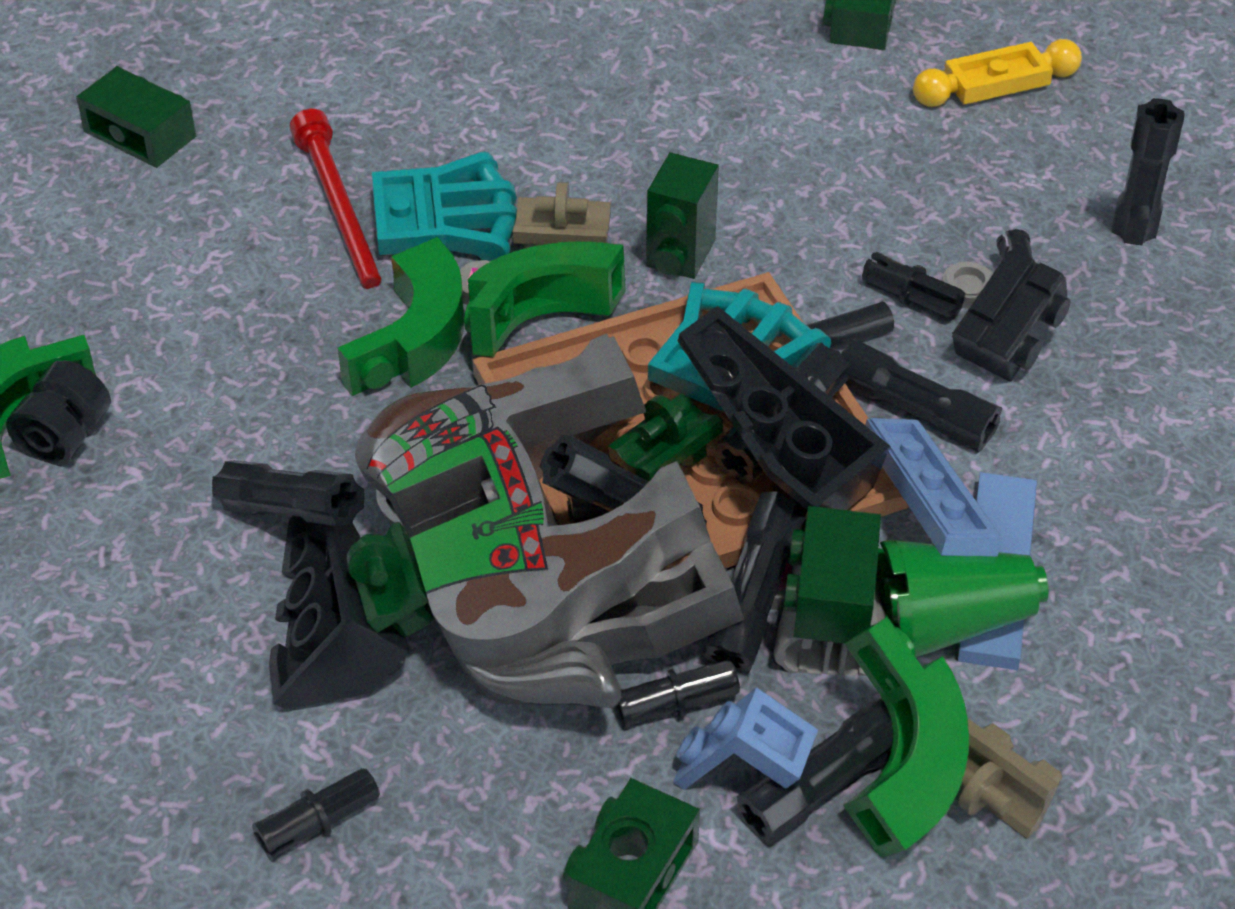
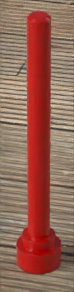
(313, 135)

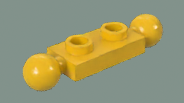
(997, 72)

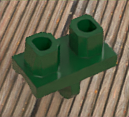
(668, 434)
(390, 581)

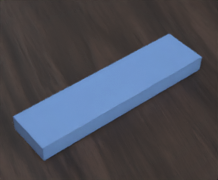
(935, 491)
(1010, 508)

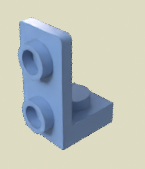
(755, 731)

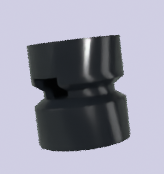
(58, 413)

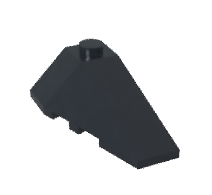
(786, 421)
(328, 640)

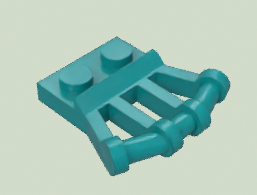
(442, 204)
(675, 370)

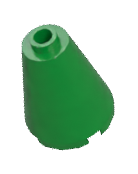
(955, 597)

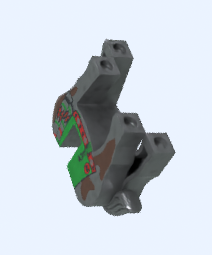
(531, 601)

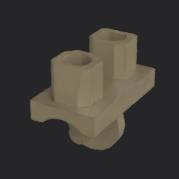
(560, 219)
(1005, 781)

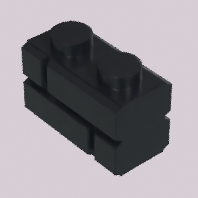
(1012, 315)

